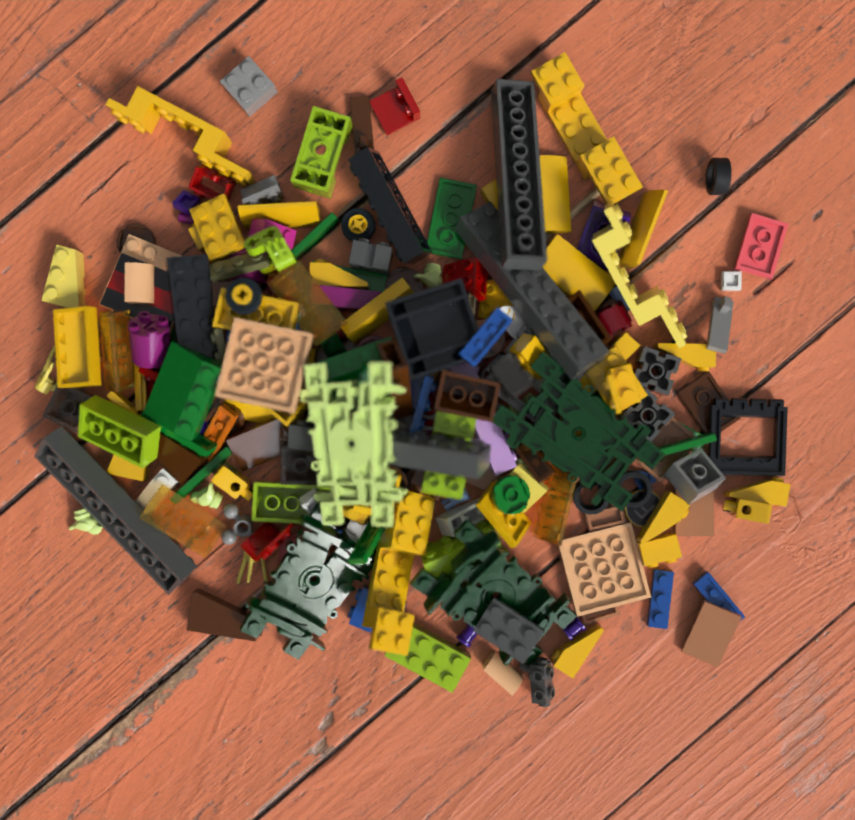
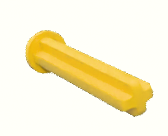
(140, 390)

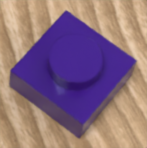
(185, 202)

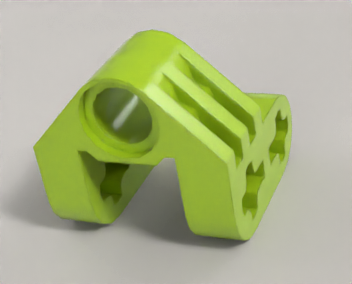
(278, 251)

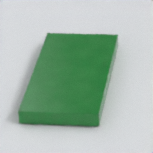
(451, 202)

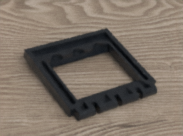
(744, 464)

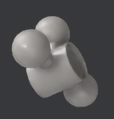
(232, 512)

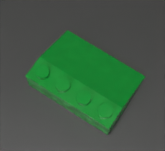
(352, 366)
(184, 391)

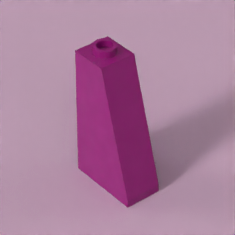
(349, 299)

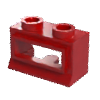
(203, 191)

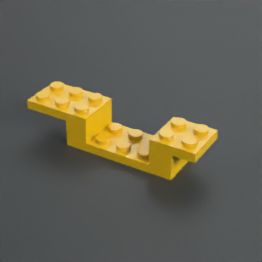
(580, 131)
(213, 143)
(392, 574)

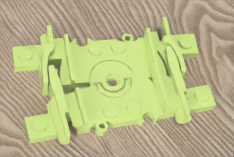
(361, 471)

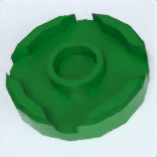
(510, 494)

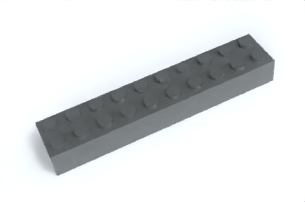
(518, 175)
(534, 297)
(416, 450)
(114, 509)

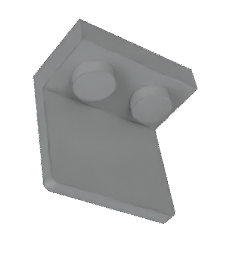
(262, 192)

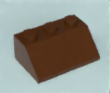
(586, 311)
(466, 396)

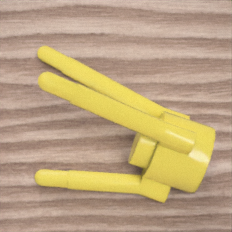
(44, 381)
(247, 558)

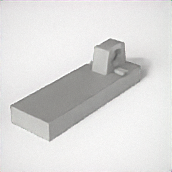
(720, 324)

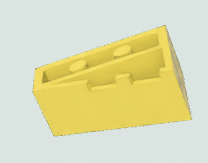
(66, 279)

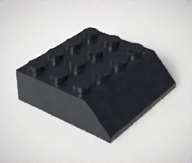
(433, 327)

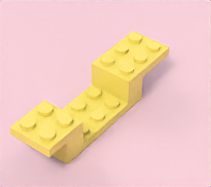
(643, 306)

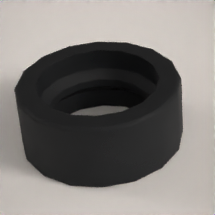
(718, 176)
(646, 484)
(587, 509)

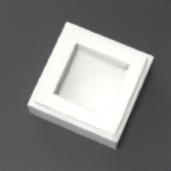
(731, 281)

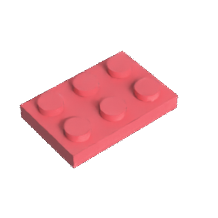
(761, 246)

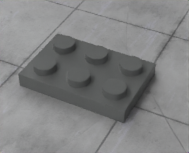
(509, 630)

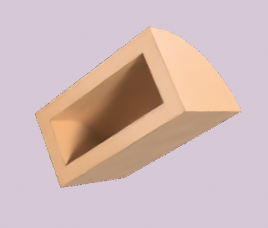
(139, 283)
(504, 675)

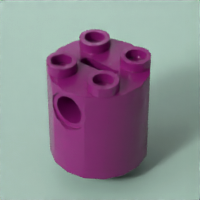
(149, 339)

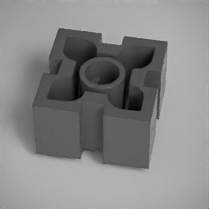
(371, 257)
(664, 366)
(657, 414)

